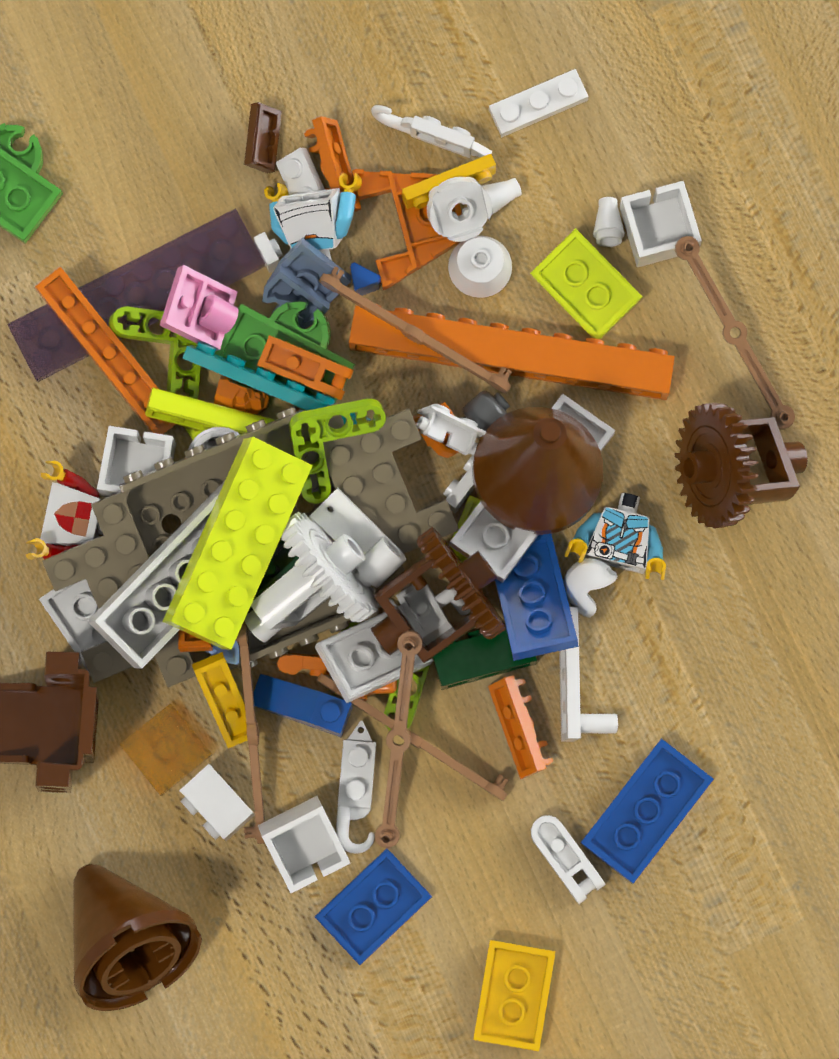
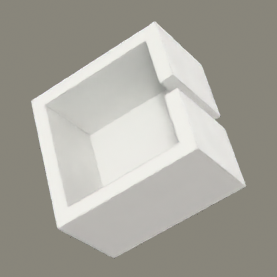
(658, 226)
(127, 454)
(301, 839)

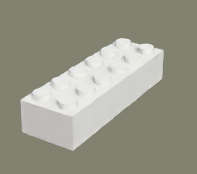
(135, 612)

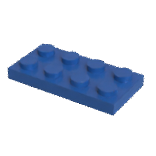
(537, 603)
(647, 811)

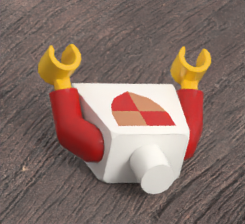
(68, 515)

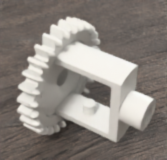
(322, 571)

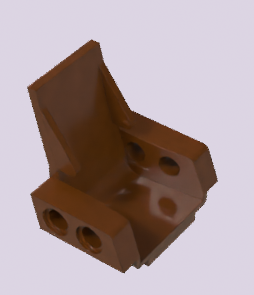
(51, 723)

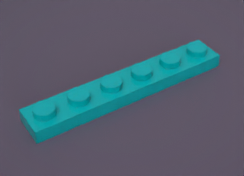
(261, 379)

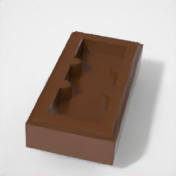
(262, 137)

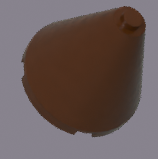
(537, 470)
(126, 940)

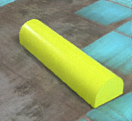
(197, 413)

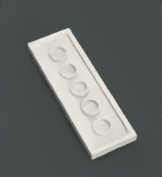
(499, 543)

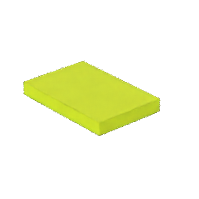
(586, 285)

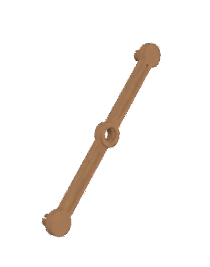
(688, 249)
(333, 283)
(409, 644)
(252, 735)
(494, 788)

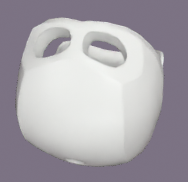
(582, 578)

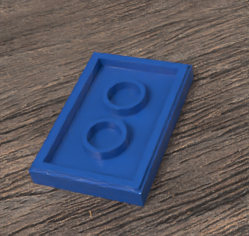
(373, 906)

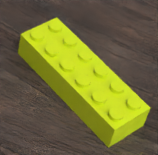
(237, 543)

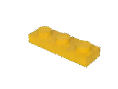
(479, 169)
(223, 698)

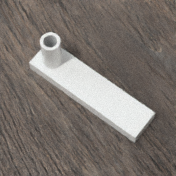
(571, 720)

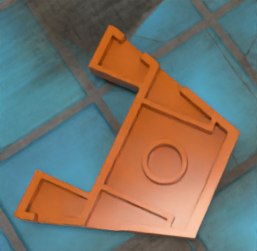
(420, 238)

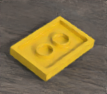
(514, 995)

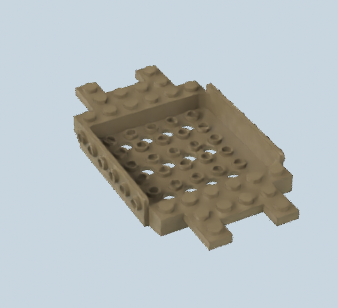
(133, 525)

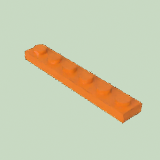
(101, 345)

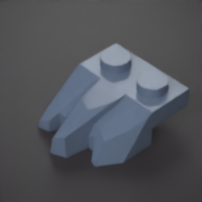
(298, 280)

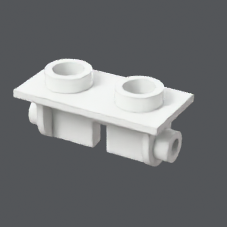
(439, 422)

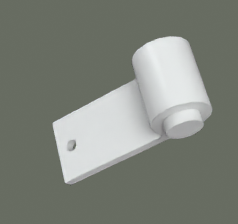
(380, 553)

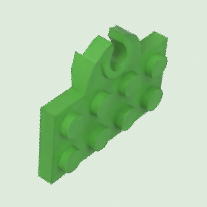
(23, 193)
(252, 330)

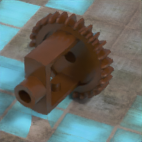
(718, 464)
(467, 580)

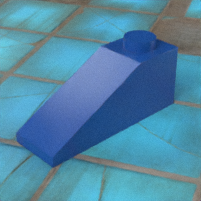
(302, 705)

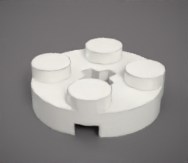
(446, 196)

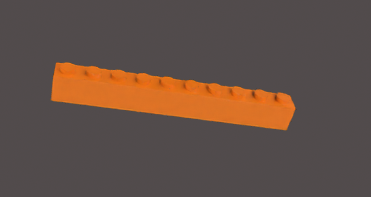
(522, 352)

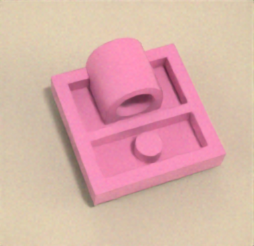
(199, 308)

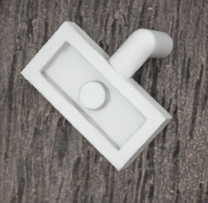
(426, 610)

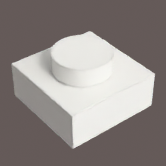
(268, 250)

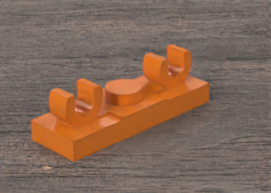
(332, 153)
(518, 726)

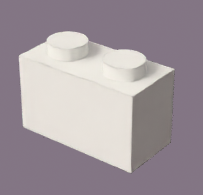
(216, 803)

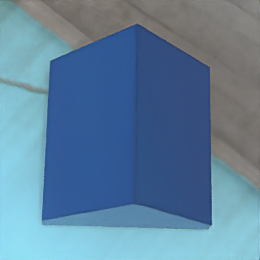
(364, 280)

